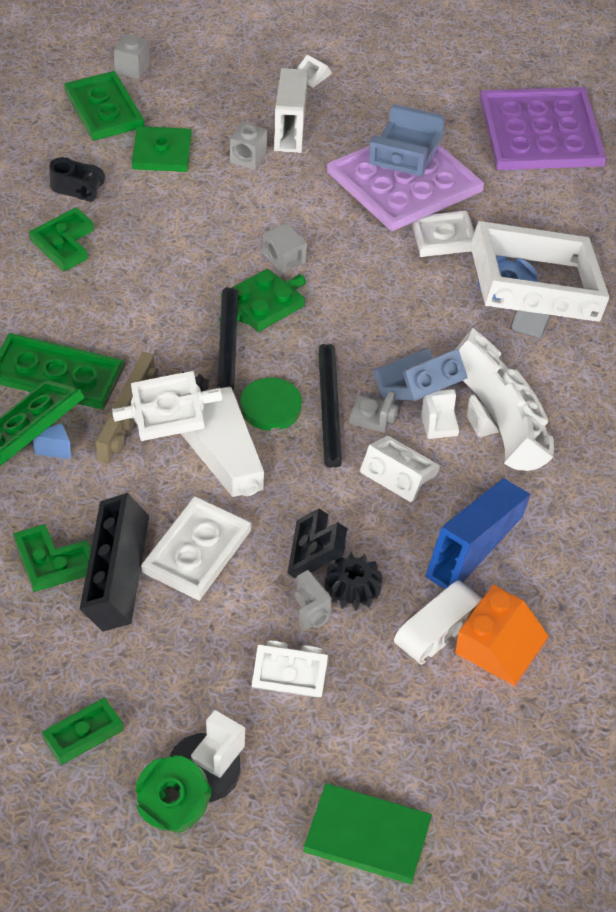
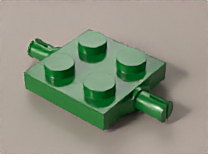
(268, 299)

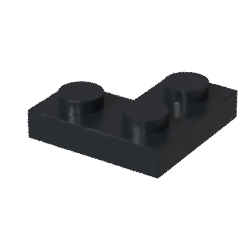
(315, 543)

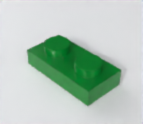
(82, 731)

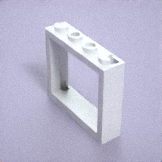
(541, 246)

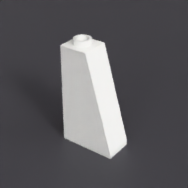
(290, 110)
(228, 446)

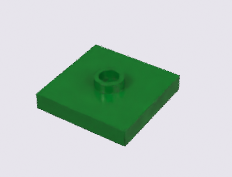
(161, 149)

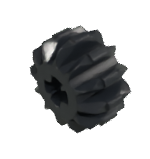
(353, 581)

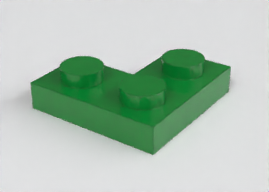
(59, 237)
(47, 565)

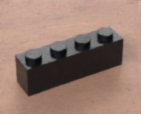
(115, 562)

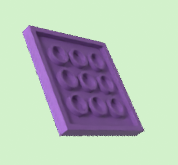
(541, 128)

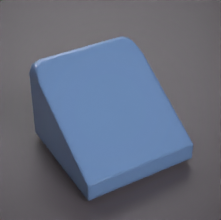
(53, 442)

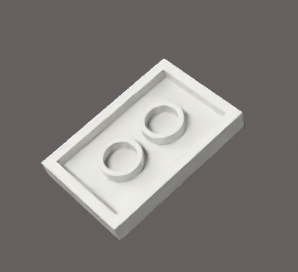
(196, 548)

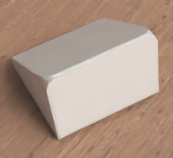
(316, 70)
(480, 418)

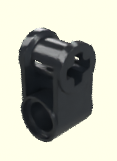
(73, 178)

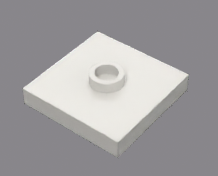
(443, 233)

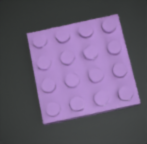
(402, 197)

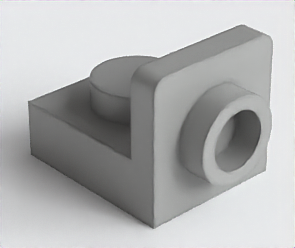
(374, 413)
(313, 600)

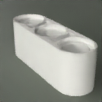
(437, 622)

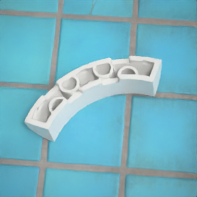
(509, 402)

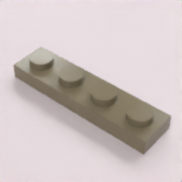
(112, 434)

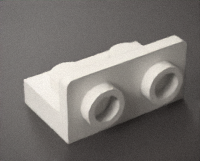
(398, 467)
(290, 670)

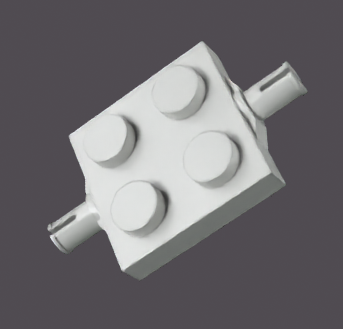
(167, 405)

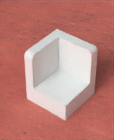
(439, 414)
(221, 745)

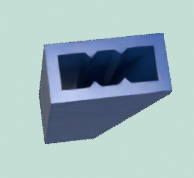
(476, 532)

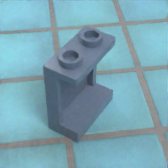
(408, 140)
(419, 374)

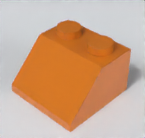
(501, 635)

